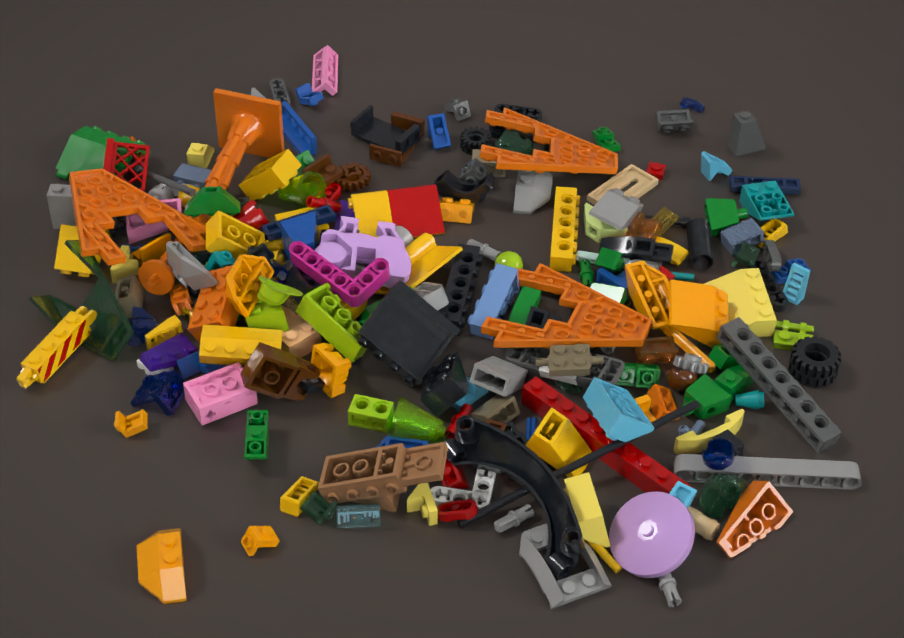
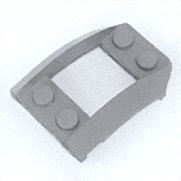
(566, 589)

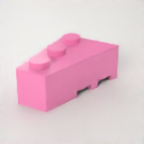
(139, 230)

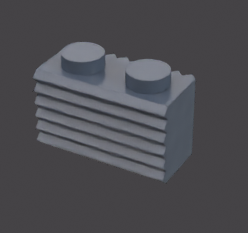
(745, 231)

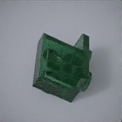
(513, 142)

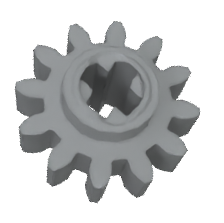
(691, 363)

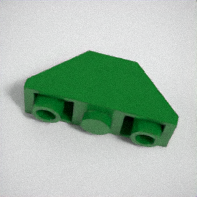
(210, 200)
(257, 435)

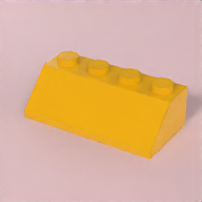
(234, 344)

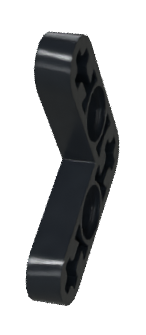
(533, 113)

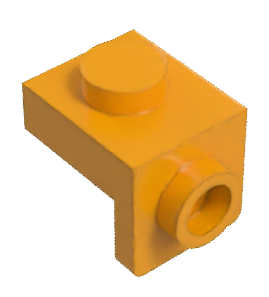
(131, 424)
(259, 537)

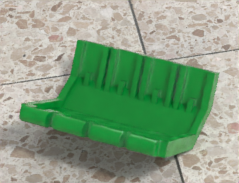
(87, 151)

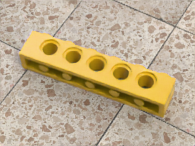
(564, 229)

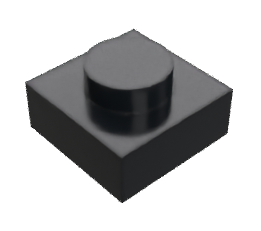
(311, 385)

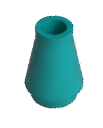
(750, 399)

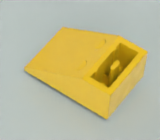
(558, 442)

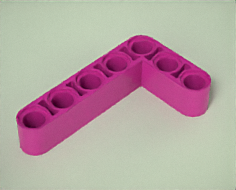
(325, 271)

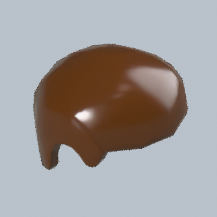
(680, 380)

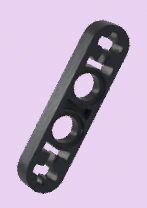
(771, 283)

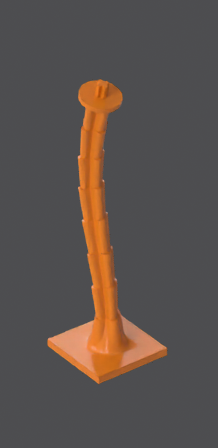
(243, 126)

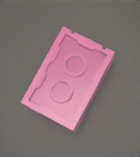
(218, 394)

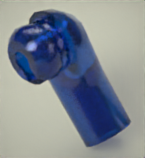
(693, 103)

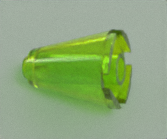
(302, 186)
(415, 423)

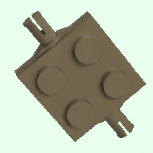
(569, 360)

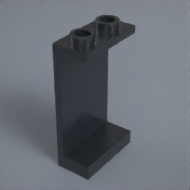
(382, 133)

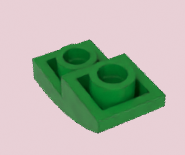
(605, 138)
(638, 377)

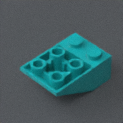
(765, 201)

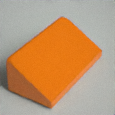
(661, 401)

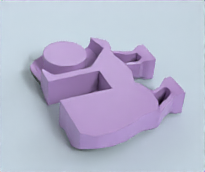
(347, 247)

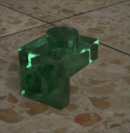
(318, 508)

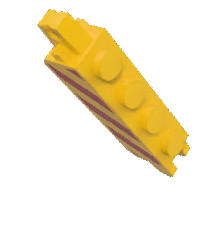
(56, 347)

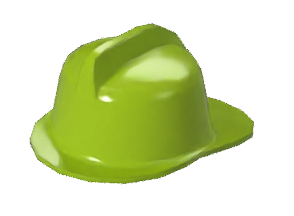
(275, 293)

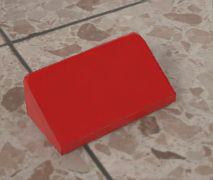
(454, 477)

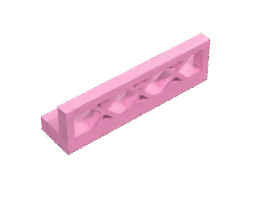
(325, 71)

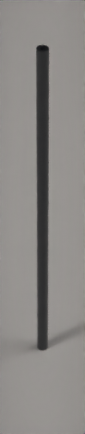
(579, 463)

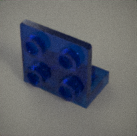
(162, 388)

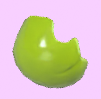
(510, 259)

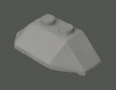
(532, 191)
(188, 268)

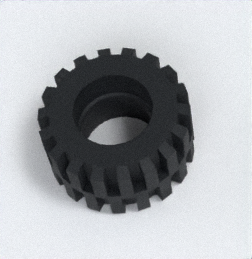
(814, 361)

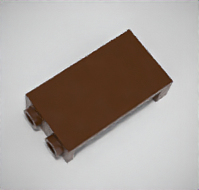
(392, 156)

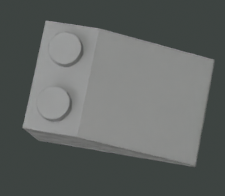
(616, 209)

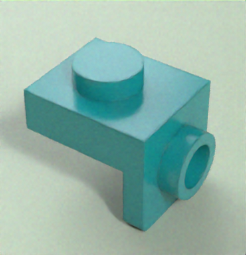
(219, 260)

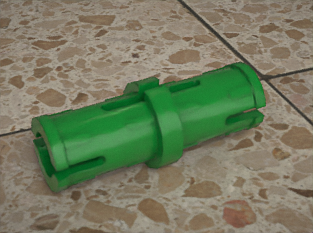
(586, 273)

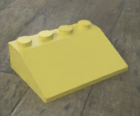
(748, 300)

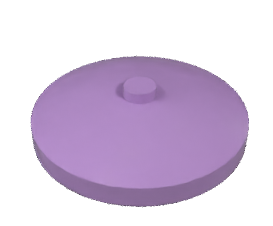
(652, 534)

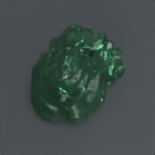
(720, 493)

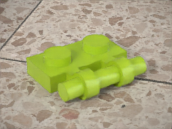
(784, 339)

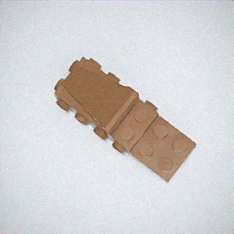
(380, 473)

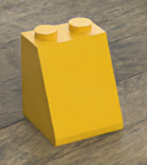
(66, 259)

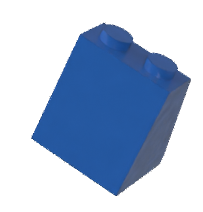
(300, 229)

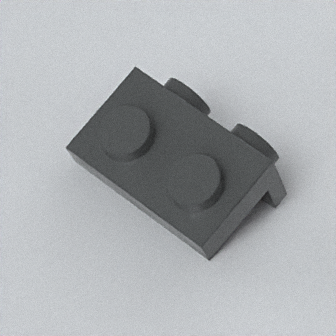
(674, 120)

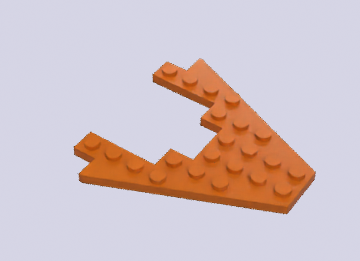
(565, 154)
(101, 195)
(594, 321)

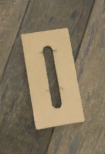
(624, 178)

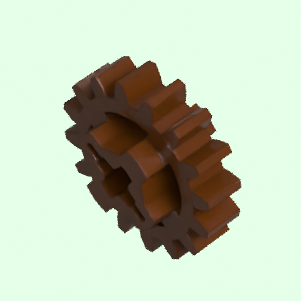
(354, 176)

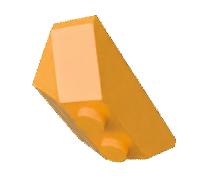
(243, 282)
(649, 292)
(162, 566)

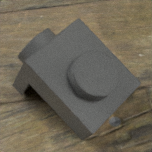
(459, 107)

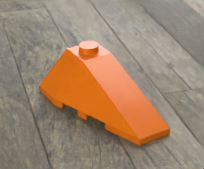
(754, 516)

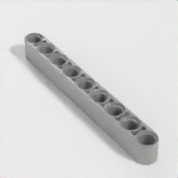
(777, 471)

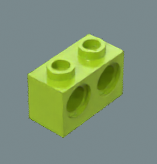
(370, 413)

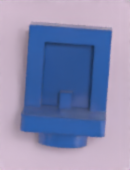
(306, 95)

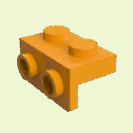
(456, 211)

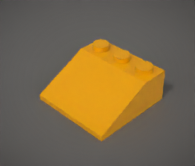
(697, 310)

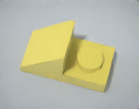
(124, 269)
(423, 500)

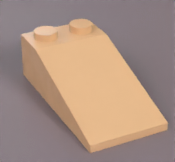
(301, 335)

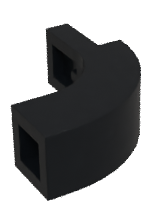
(450, 186)

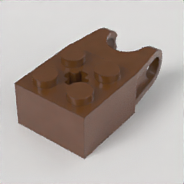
(277, 373)

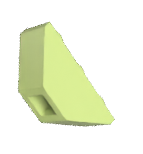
(598, 229)

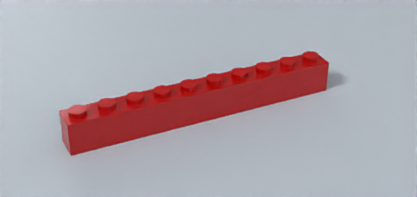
(626, 460)

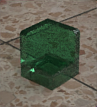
(746, 254)

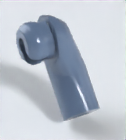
(697, 428)

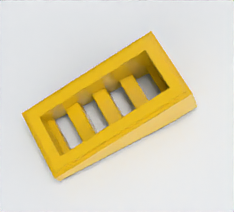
(781, 230)
(166, 330)
(297, 495)

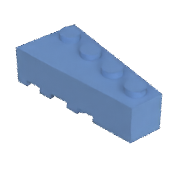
(495, 297)

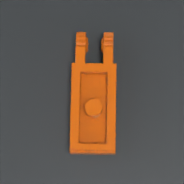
(180, 298)

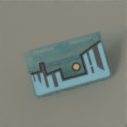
(358, 516)

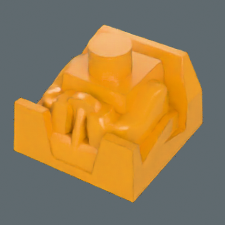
(332, 368)

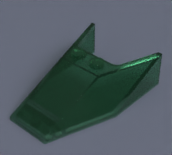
(110, 328)

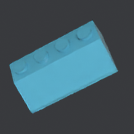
(616, 411)

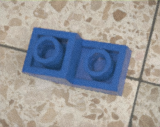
(781, 277)

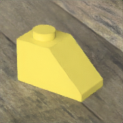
(199, 155)

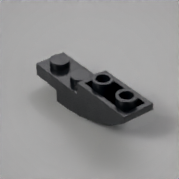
(639, 248)

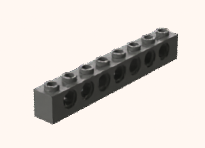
(779, 385)

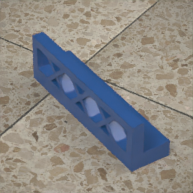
(296, 131)

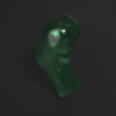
(569, 388)

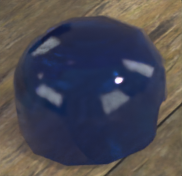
(718, 454)

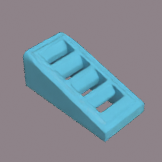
(794, 295)

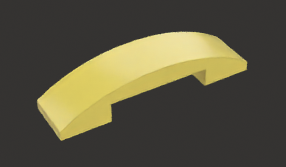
(691, 443)

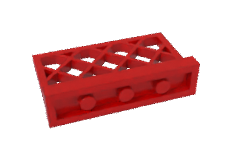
(110, 160)

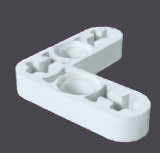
(476, 494)

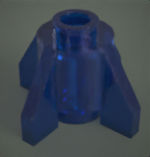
(141, 325)

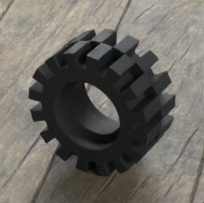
(473, 139)

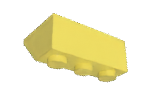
(587, 509)

